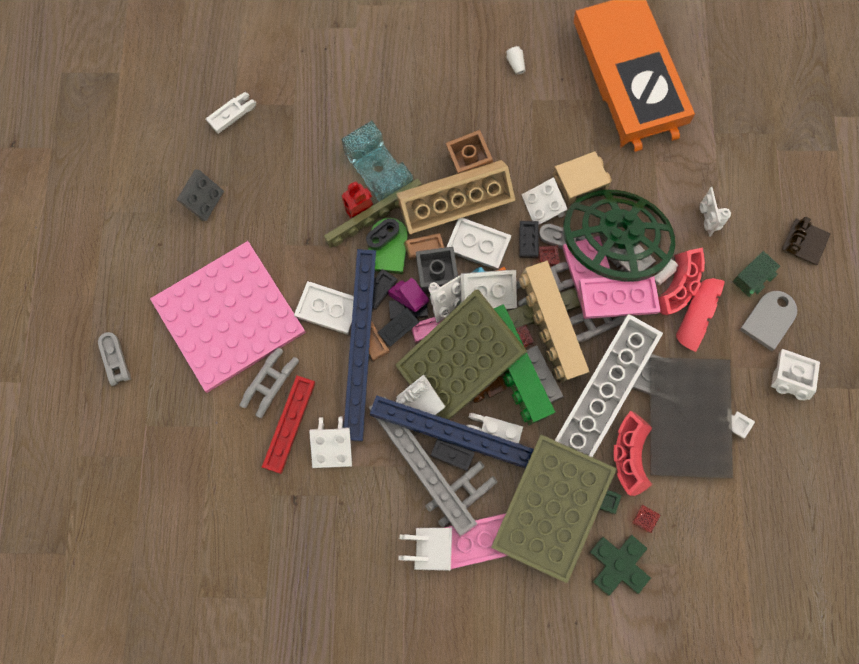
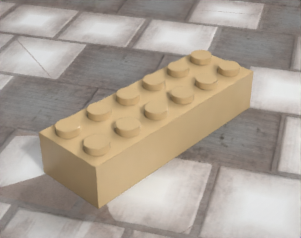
(456, 196)
(553, 322)

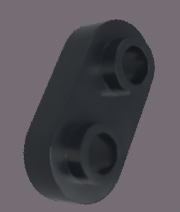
(381, 234)

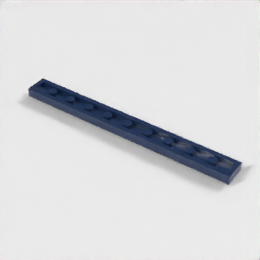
(360, 343)
(451, 432)

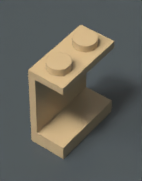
(581, 176)

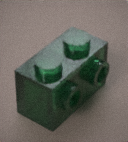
(756, 273)

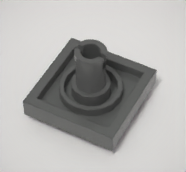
(200, 195)

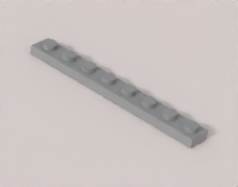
(429, 476)

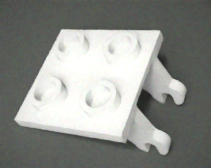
(330, 446)
(432, 548)

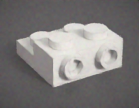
(795, 375)

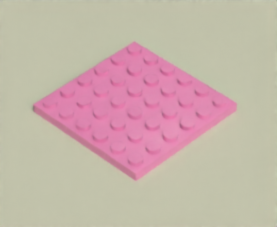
(227, 316)

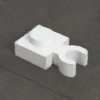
(741, 425)

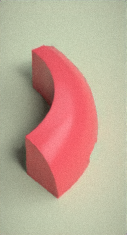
(685, 281)
(700, 309)
(629, 454)

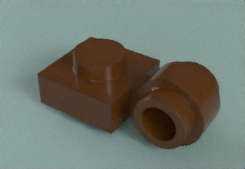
(493, 389)

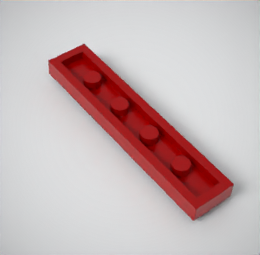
(288, 425)

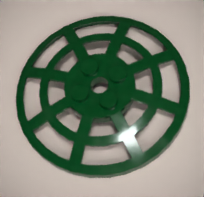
(616, 237)

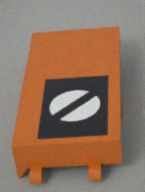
(633, 70)

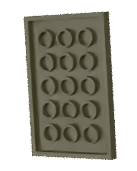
(463, 354)
(553, 508)

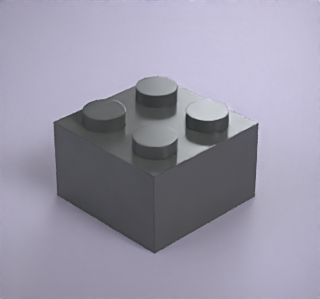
(436, 266)

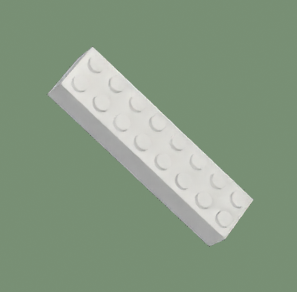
(609, 386)

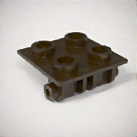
(806, 241)

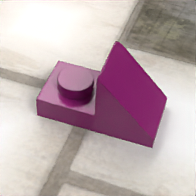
(409, 294)

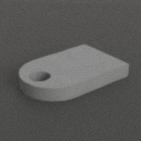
(770, 321)

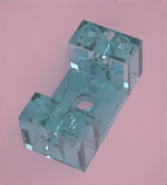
(365, 151)

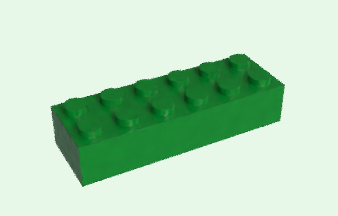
(525, 382)

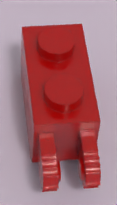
(356, 199)

